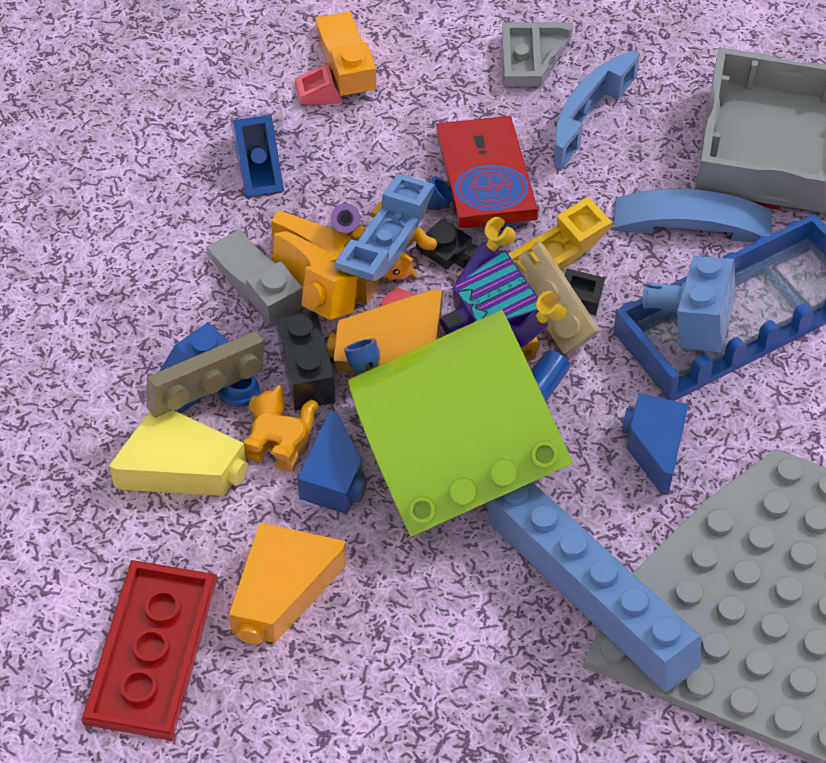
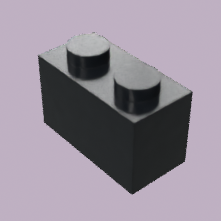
(305, 359)

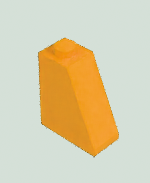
(395, 326)
(282, 580)

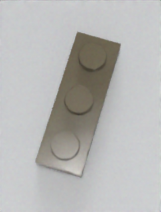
(204, 374)

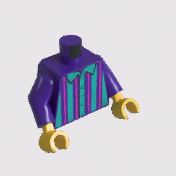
(495, 284)

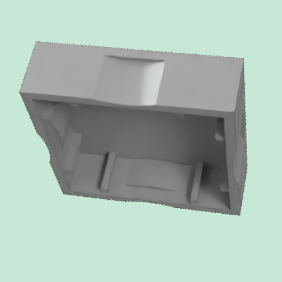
(766, 131)

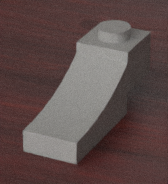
(256, 277)

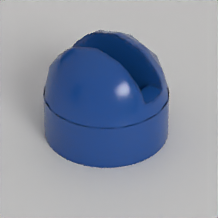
(441, 195)
(363, 353)

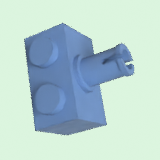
(701, 302)

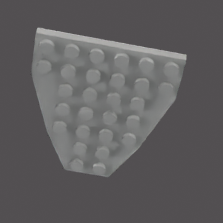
(755, 591)

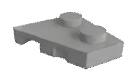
(532, 51)

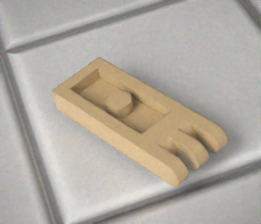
(546, 276)

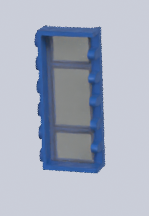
(776, 302)

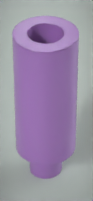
(345, 218)

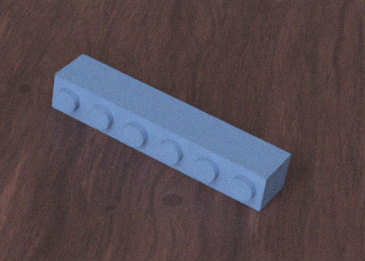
(598, 585)

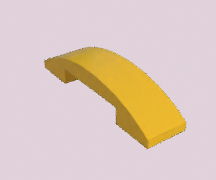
(573, 235)

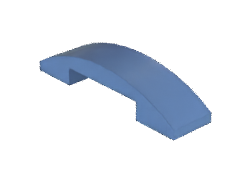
(609, 79)
(693, 211)
(389, 231)

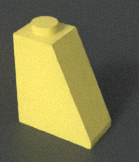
(178, 457)

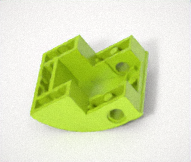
(458, 423)

